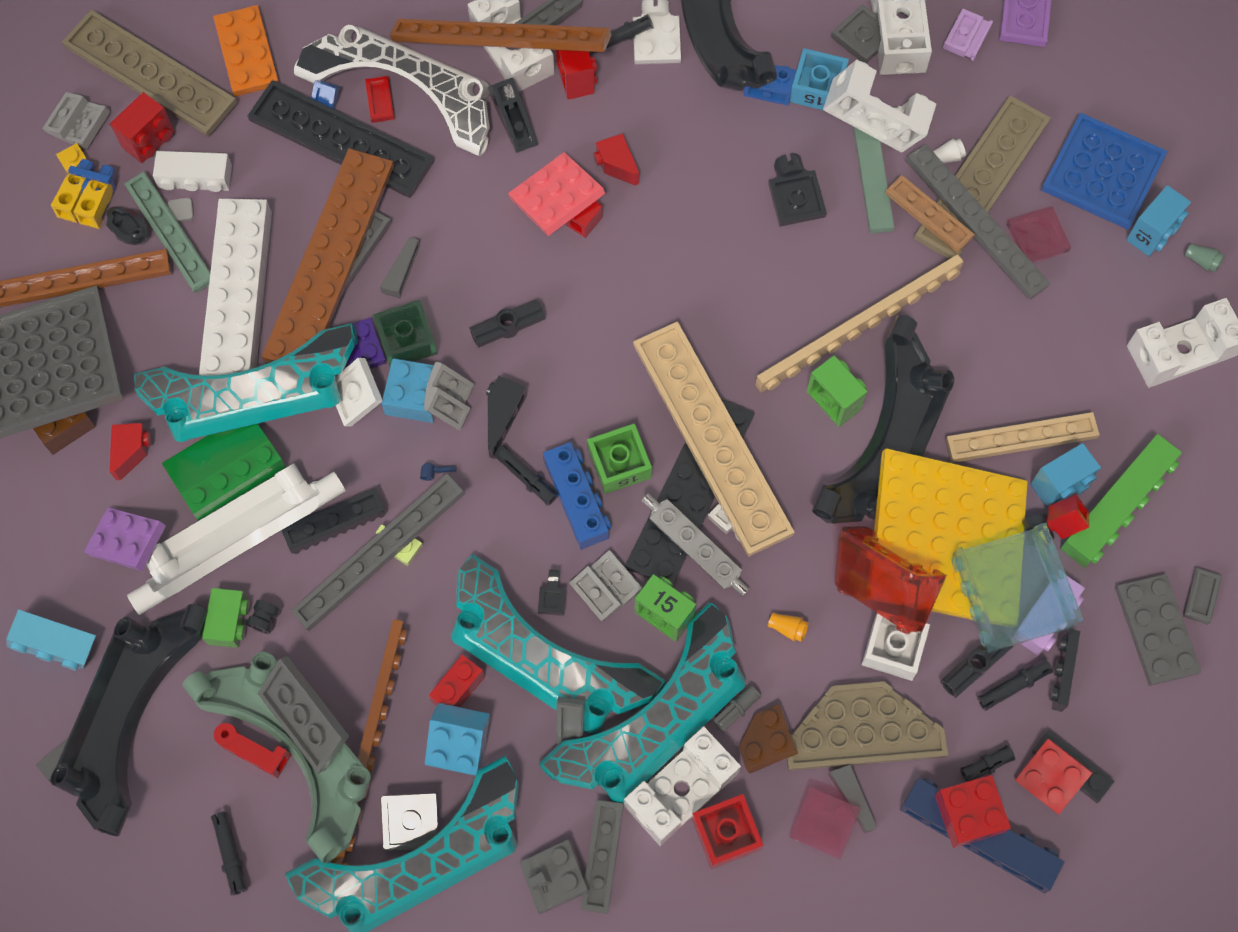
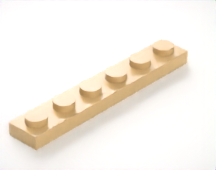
(1022, 437)

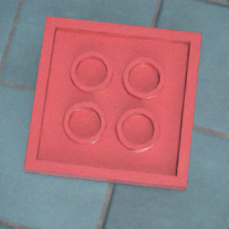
(556, 193)

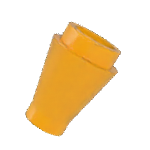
(789, 626)

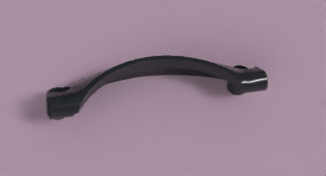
(723, 49)

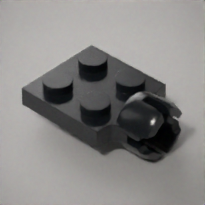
(795, 192)

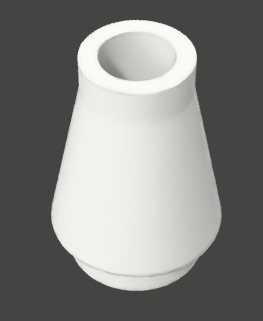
(951, 151)

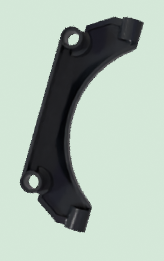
(906, 423)
(100, 741)

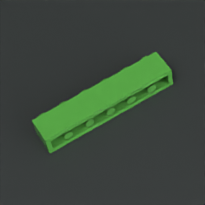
(1121, 501)

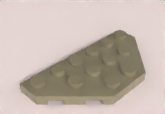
(865, 727)

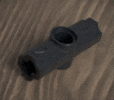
(521, 316)
(965, 674)

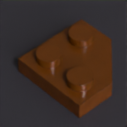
(767, 740)

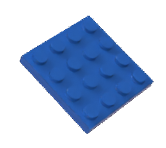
(1104, 171)

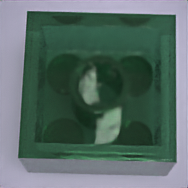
(405, 333)

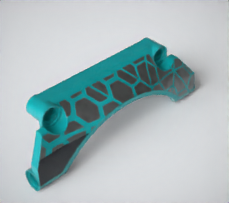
(272, 391)
(507, 643)
(645, 742)
(395, 886)

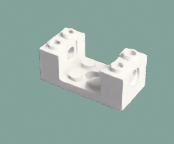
(904, 42)
(524, 65)
(896, 127)
(1208, 337)
(706, 771)

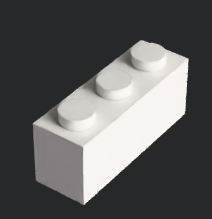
(192, 171)

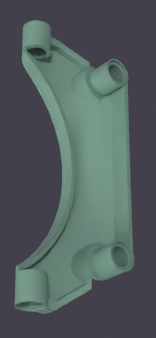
(331, 792)

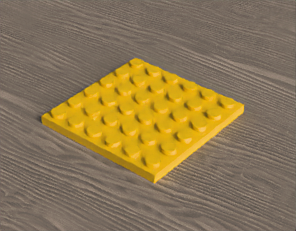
(938, 506)

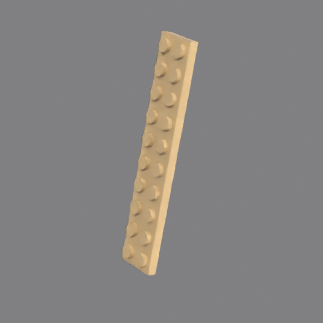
(713, 439)

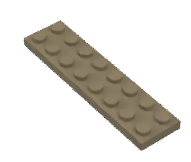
(149, 72)
(993, 161)

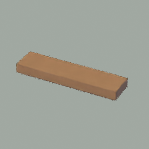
(929, 214)

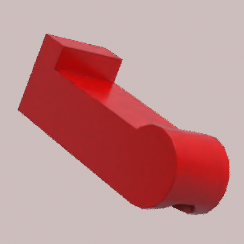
(231, 740)

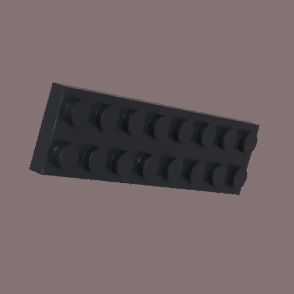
(333, 132)
(692, 496)

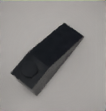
(512, 114)
(504, 403)

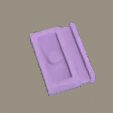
(967, 34)

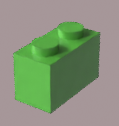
(226, 618)

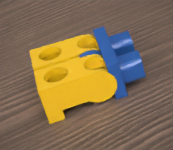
(85, 194)

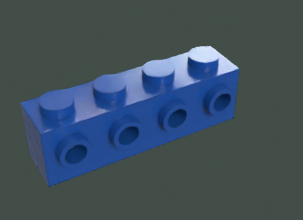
(576, 495)

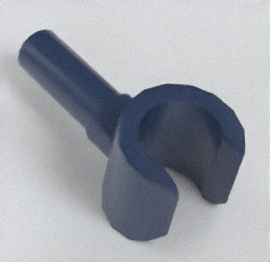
(429, 469)

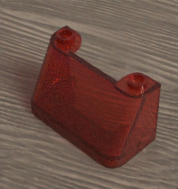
(885, 580)

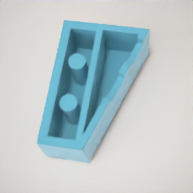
(49, 640)

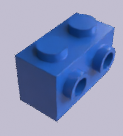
(777, 91)

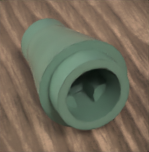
(1206, 257)

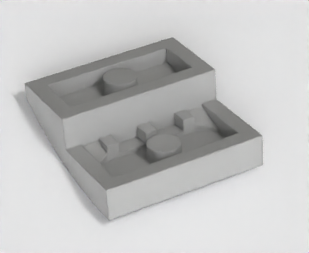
(76, 120)
(447, 395)
(606, 586)

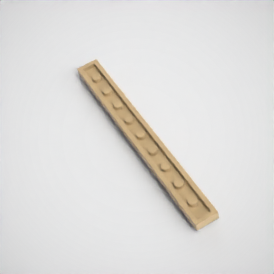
(853, 328)

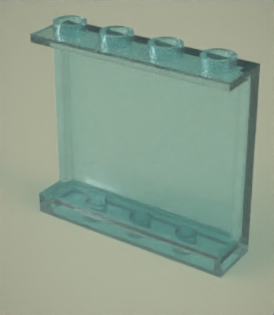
(1017, 588)

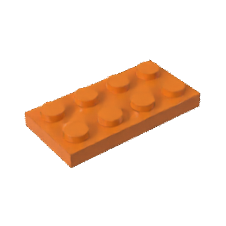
(245, 50)

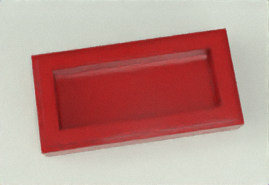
(379, 99)

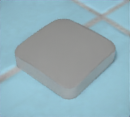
(181, 209)

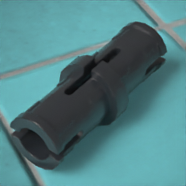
(987, 763)

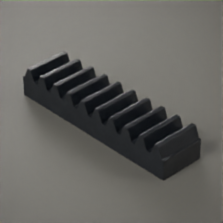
(333, 521)

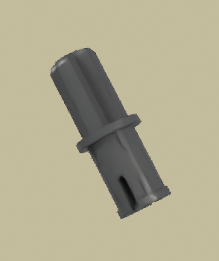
(737, 708)

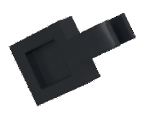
(552, 597)

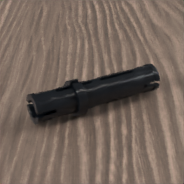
(629, 30)
(533, 482)
(1023, 679)
(231, 864)

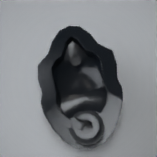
(126, 225)

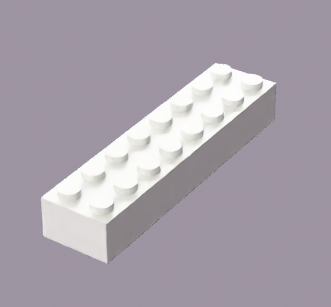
(236, 287)

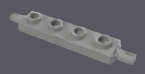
(695, 544)

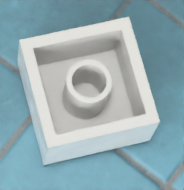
(893, 650)

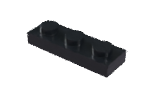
(1064, 670)
(1097, 783)

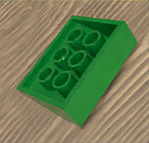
(223, 468)

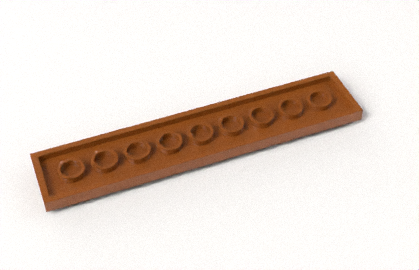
(330, 253)

